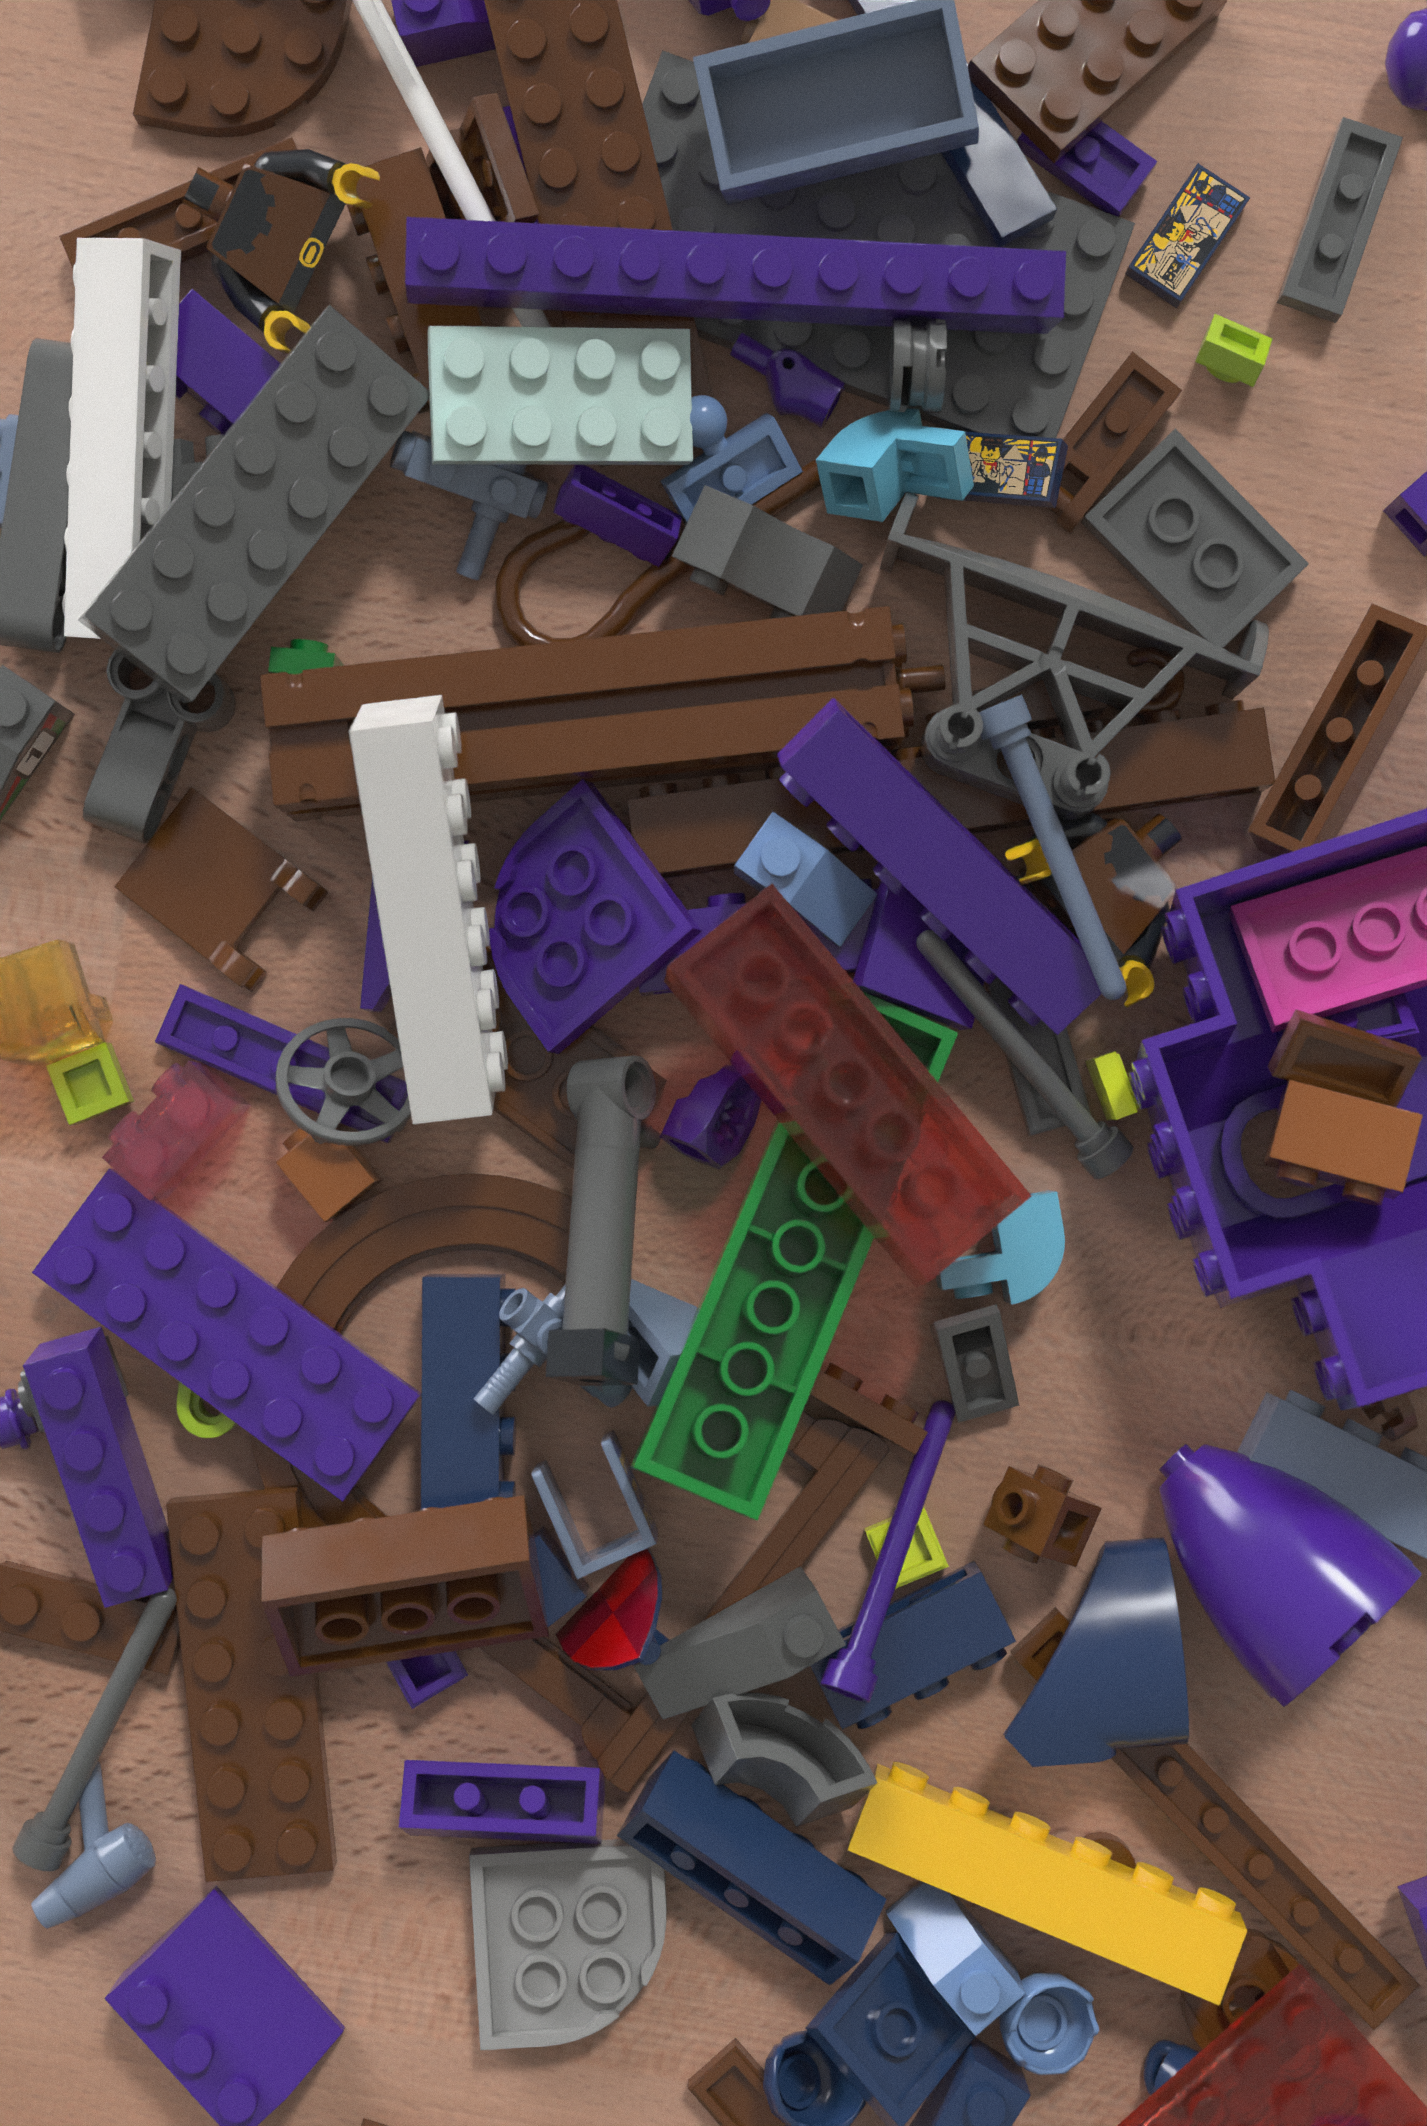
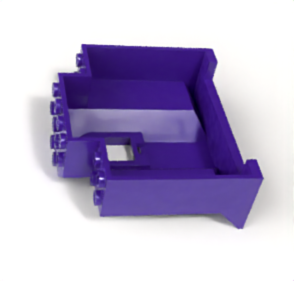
(1351, 1260)

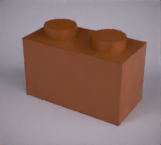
(1342, 1143)

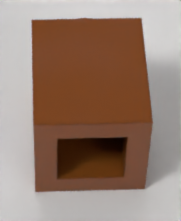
(327, 1173)

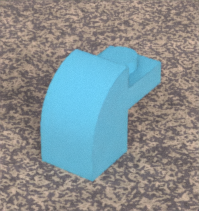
(887, 455)
(1025, 1255)

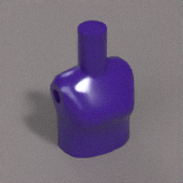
(792, 380)

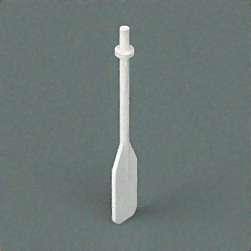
(432, 125)

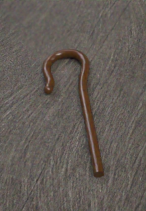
(630, 600)

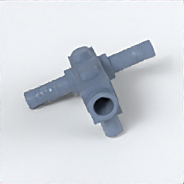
(493, 487)
(532, 1323)

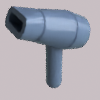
(104, 1870)

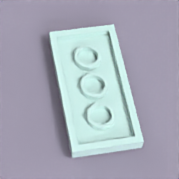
(560, 395)

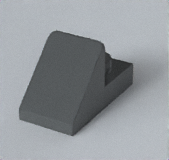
(976, 1362)

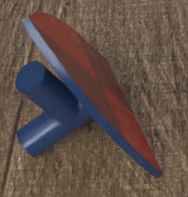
(619, 1619)

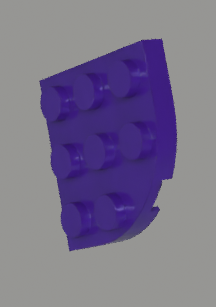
(580, 918)

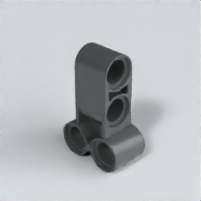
(147, 752)

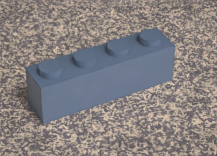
(1344, 1465)

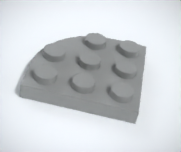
(562, 1938)

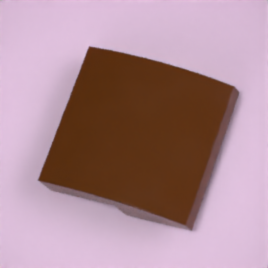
(493, 162)

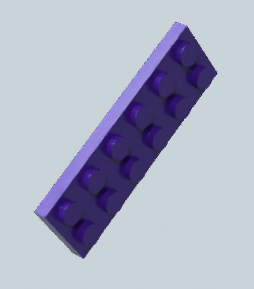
(227, 1334)

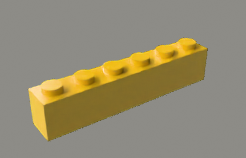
(1049, 1882)

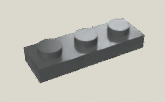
(1339, 220)

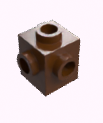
(1041, 1516)

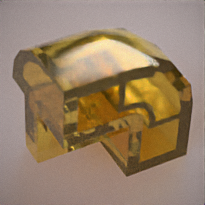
(47, 1005)

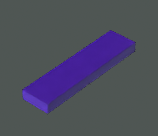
(251, 1050)

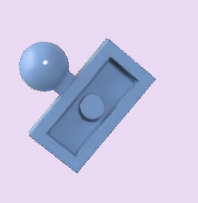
(741, 466)

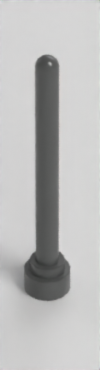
(1099, 1146)
(46, 1838)

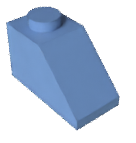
(807, 876)
(957, 1955)

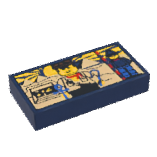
(1187, 235)
(1015, 469)

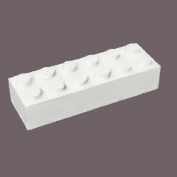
(426, 907)

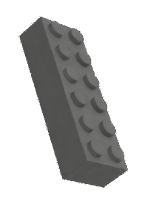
(256, 506)

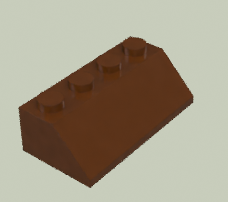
(403, 1585)

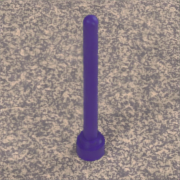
(853, 1668)

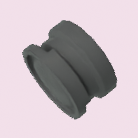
(917, 365)

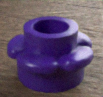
(14, 1423)

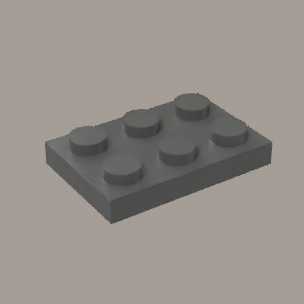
(1194, 541)

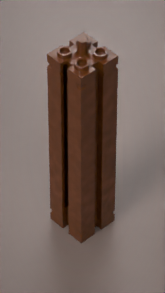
(603, 706)

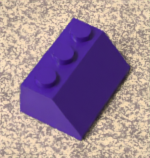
(225, 2013)

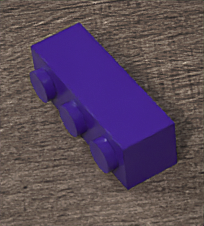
(617, 514)

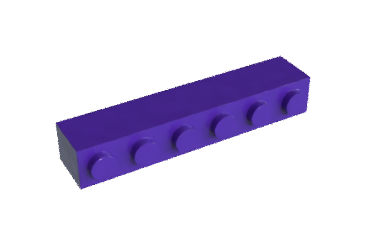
(941, 865)

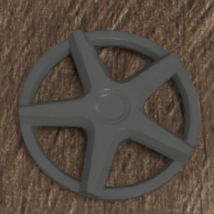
(346, 1081)

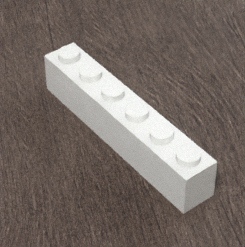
(118, 409)

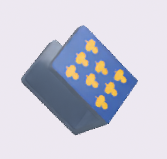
(618, 1549)

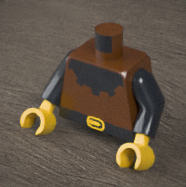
(274, 230)
(1123, 882)

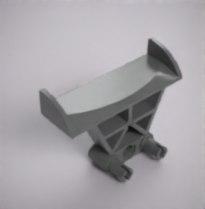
(1070, 773)

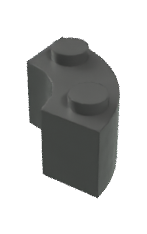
(763, 558)
(783, 1752)

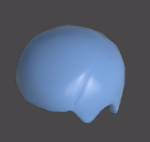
(1049, 2025)

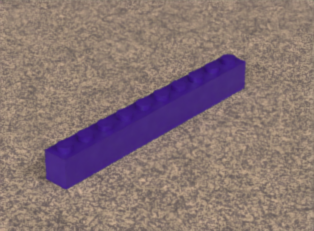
(731, 275)

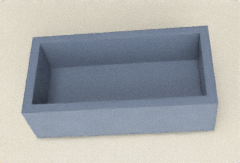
(837, 99)

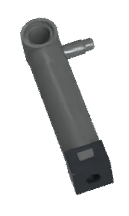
(609, 1103)

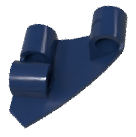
(1115, 1669)

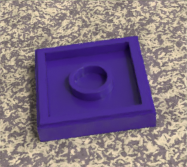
(896, 969)

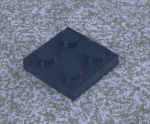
(891, 2031)

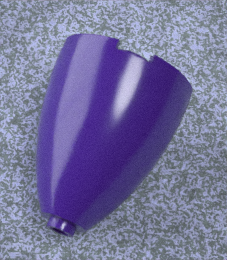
(1277, 1565)

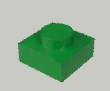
(301, 656)

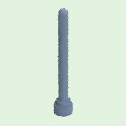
(1007, 730)

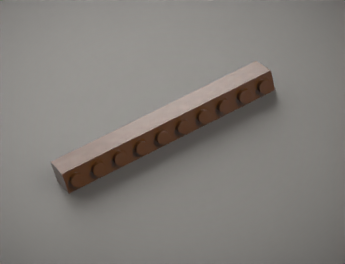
(1149, 765)

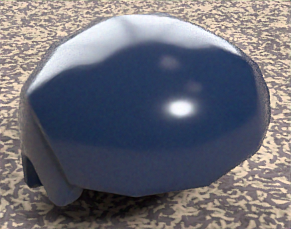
(807, 2085)

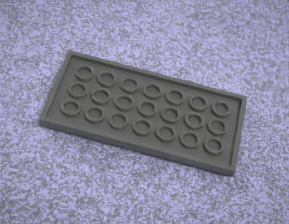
(991, 378)

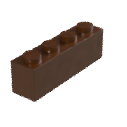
(404, 192)
(1344, 734)

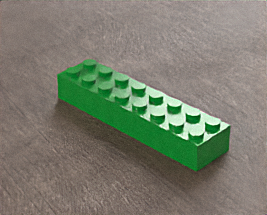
(767, 1318)

